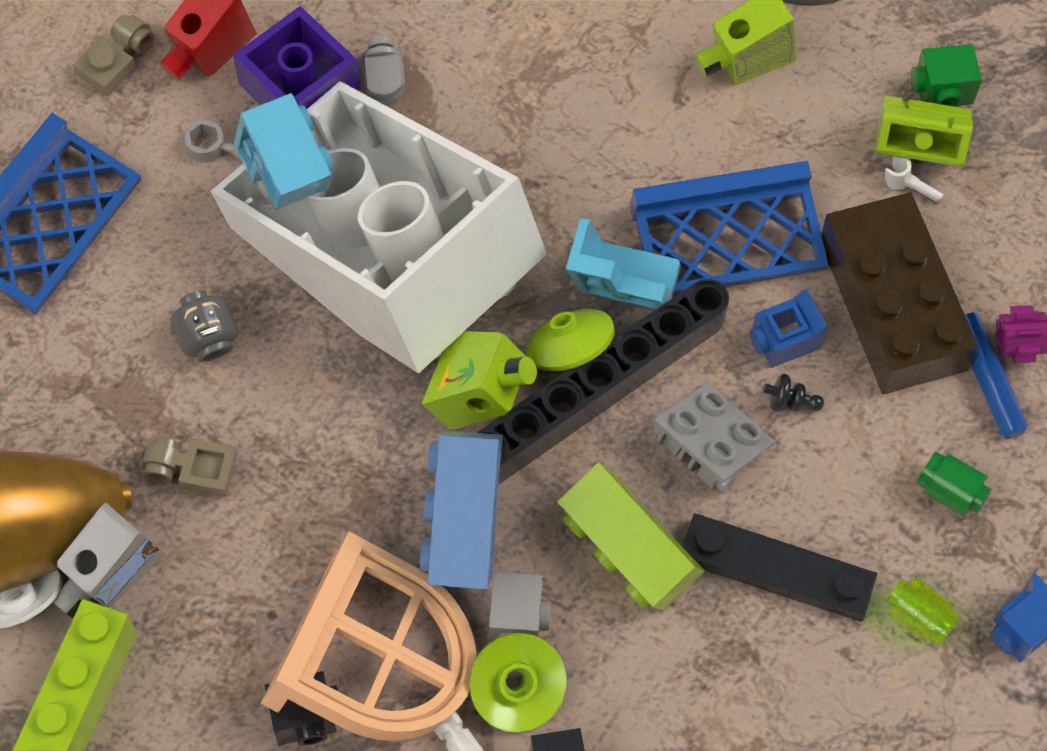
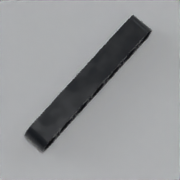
(612, 364)

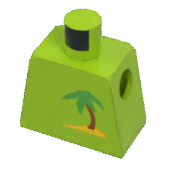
(477, 379)

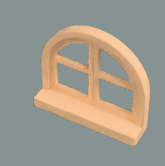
(326, 616)

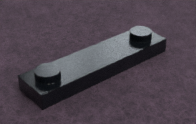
(780, 567)

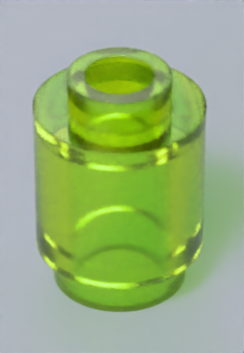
(922, 610)

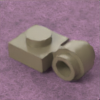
(110, 63)
(203, 467)

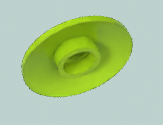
(570, 339)
(536, 696)

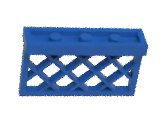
(21, 178)
(727, 192)

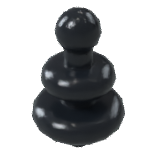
(796, 397)

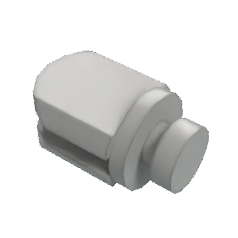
(383, 70)

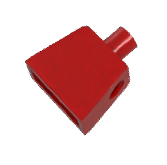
(206, 35)

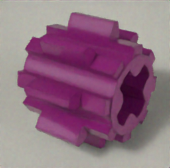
(1022, 334)

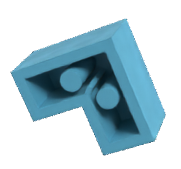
(282, 152)

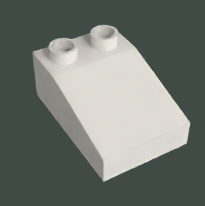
(404, 235)

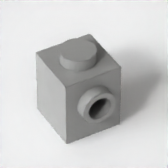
(517, 605)

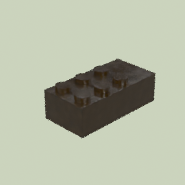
(898, 293)

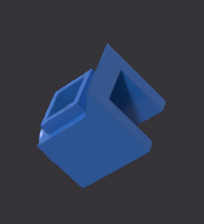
(785, 347)
(1023, 621)

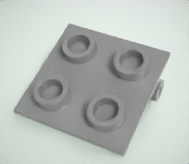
(712, 434)

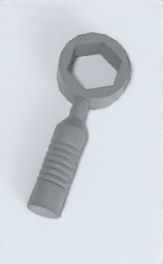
(215, 150)

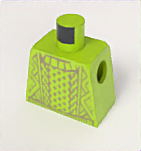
(750, 41)

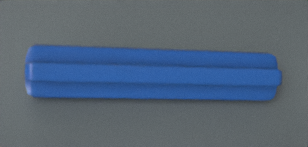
(995, 383)

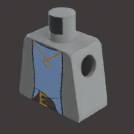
(104, 561)

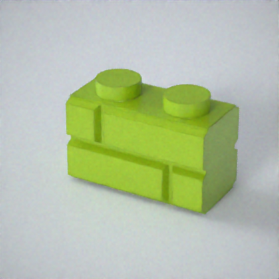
(923, 131)

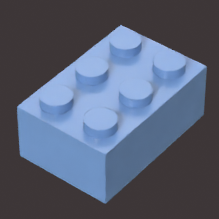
(462, 509)

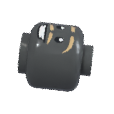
(204, 326)

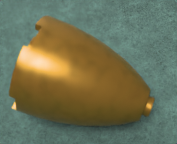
(46, 507)

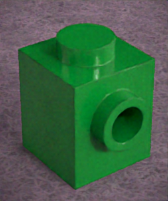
(947, 75)

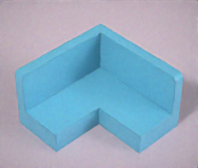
(620, 271)

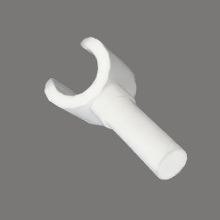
(905, 179)

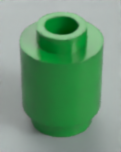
(954, 483)

